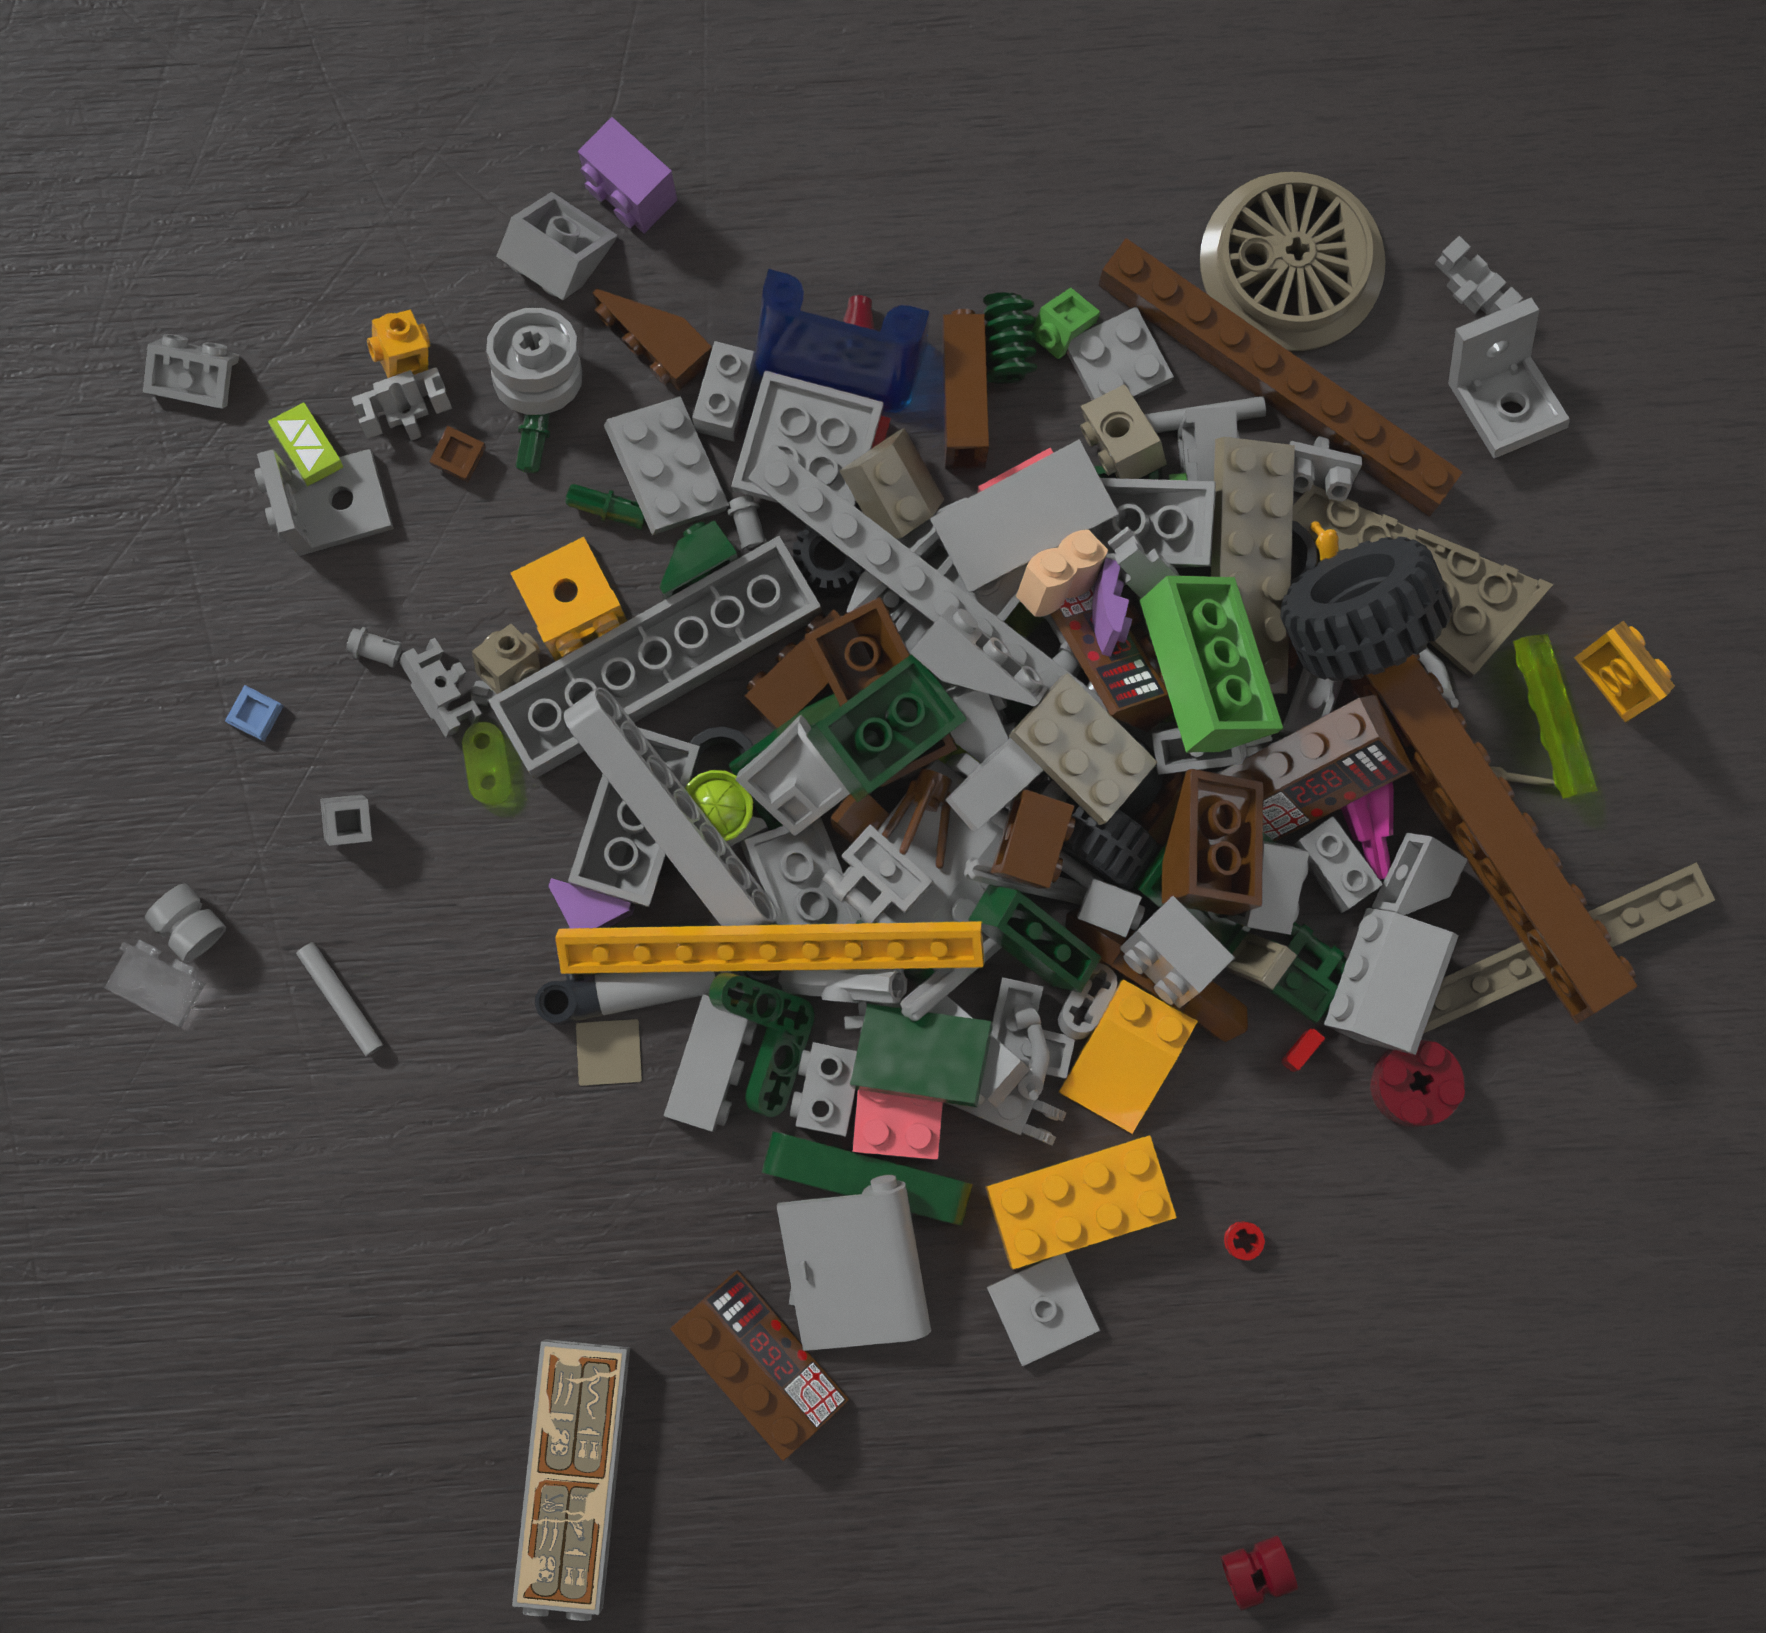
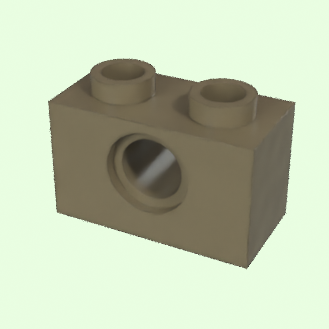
(1122, 434)

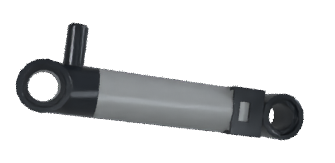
(621, 992)

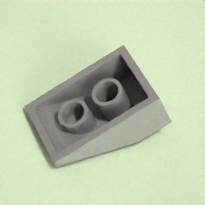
(1164, 515)

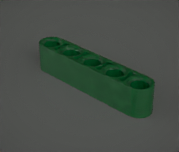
(852, 1173)

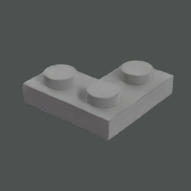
(1017, 1041)

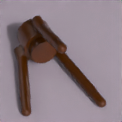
(928, 794)

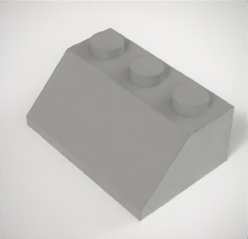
(1391, 981)

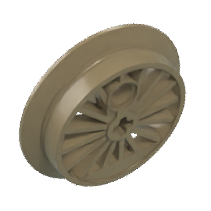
(1361, 263)

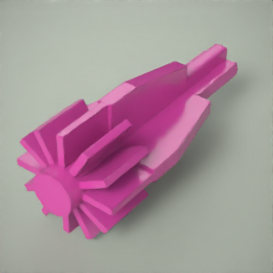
(1370, 822)

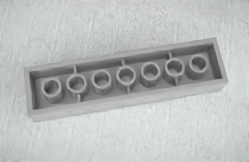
(661, 652)

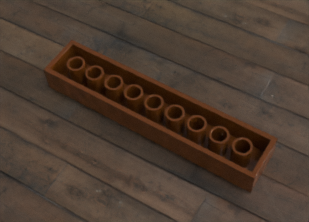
(1500, 841)

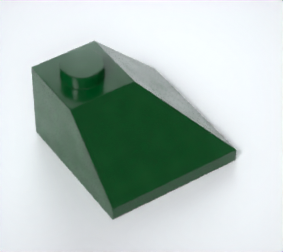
(696, 556)

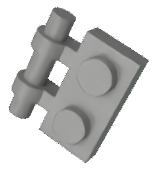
(886, 870)

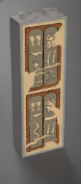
(571, 1479)

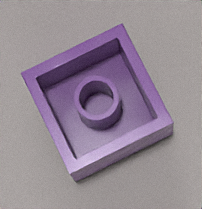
(627, 176)

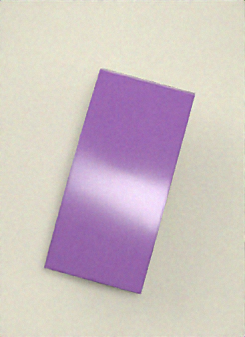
(1109, 608)

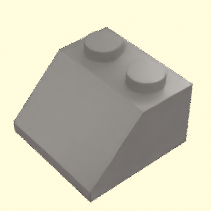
(555, 245)

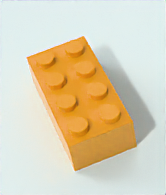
(1080, 1202)

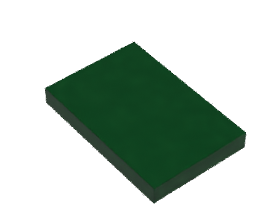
(922, 1059)

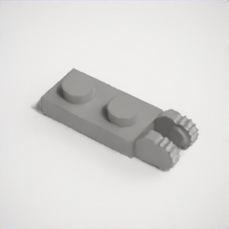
(1014, 1113)

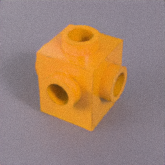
(399, 343)

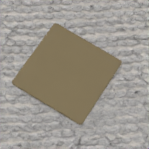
(608, 1052)

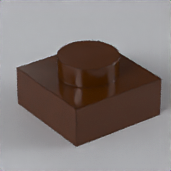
(457, 454)

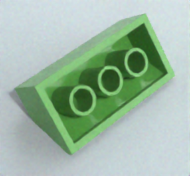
(1210, 662)

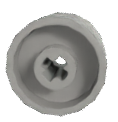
(534, 361)

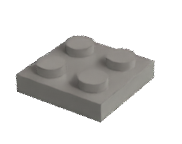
(1117, 355)

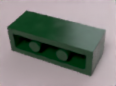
(1035, 938)

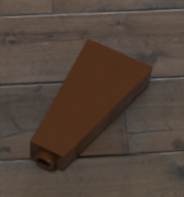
(965, 390)

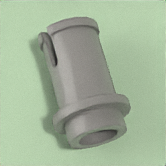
(747, 522)
(373, 647)

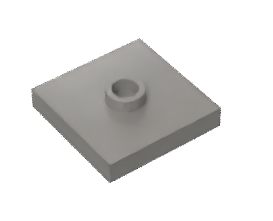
(1043, 1309)

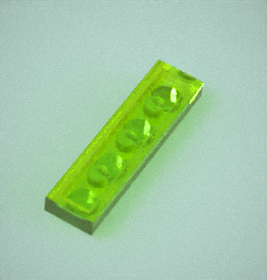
(1555, 716)

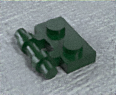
(1303, 986)

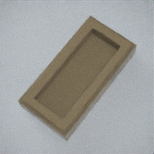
(1260, 960)

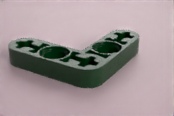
(779, 1032)

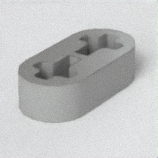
(1095, 1005)

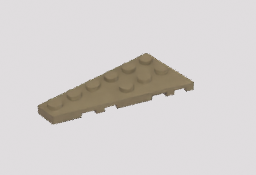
(1485, 595)

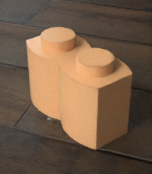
(1061, 573)

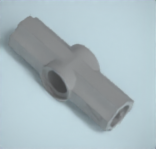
(847, 984)

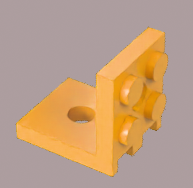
(573, 623)

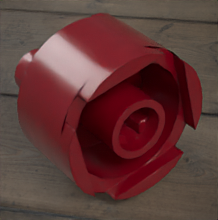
(1441, 1089)

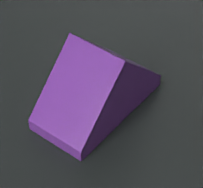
(588, 908)

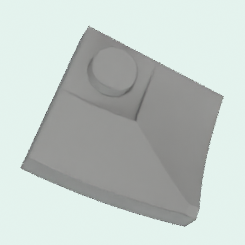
(793, 779)

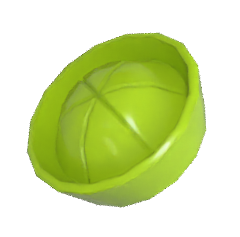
(722, 801)

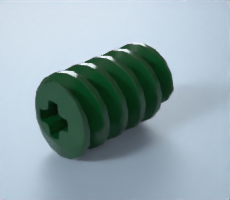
(1007, 337)

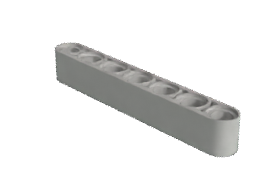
(668, 811)

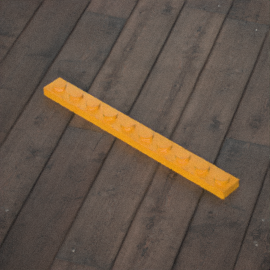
(771, 947)

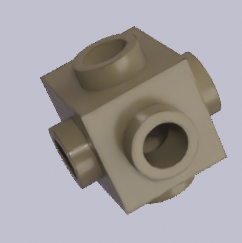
(506, 658)

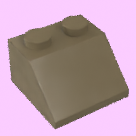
(893, 485)

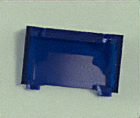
(840, 353)

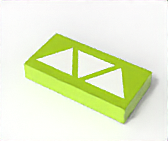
(305, 444)

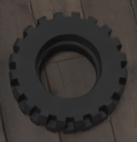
(1366, 609)

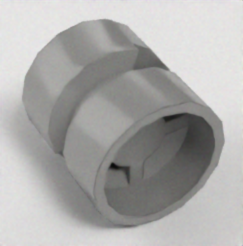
(189, 928)

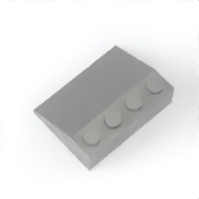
(952, 894)

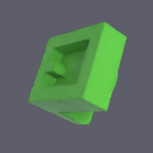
(1063, 321)

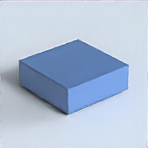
(254, 713)

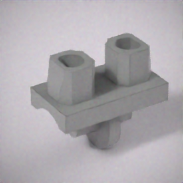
(1324, 468)

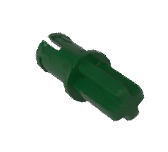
(532, 442)
(605, 505)

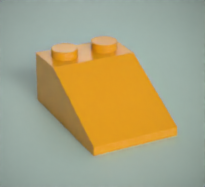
(1626, 671)
(1127, 1056)

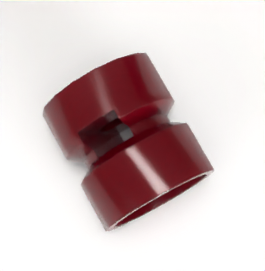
(1273, 1565)

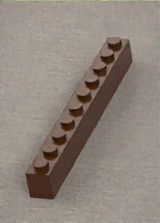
(1278, 376)

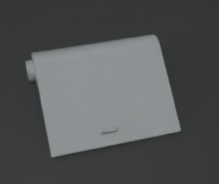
(855, 1268)

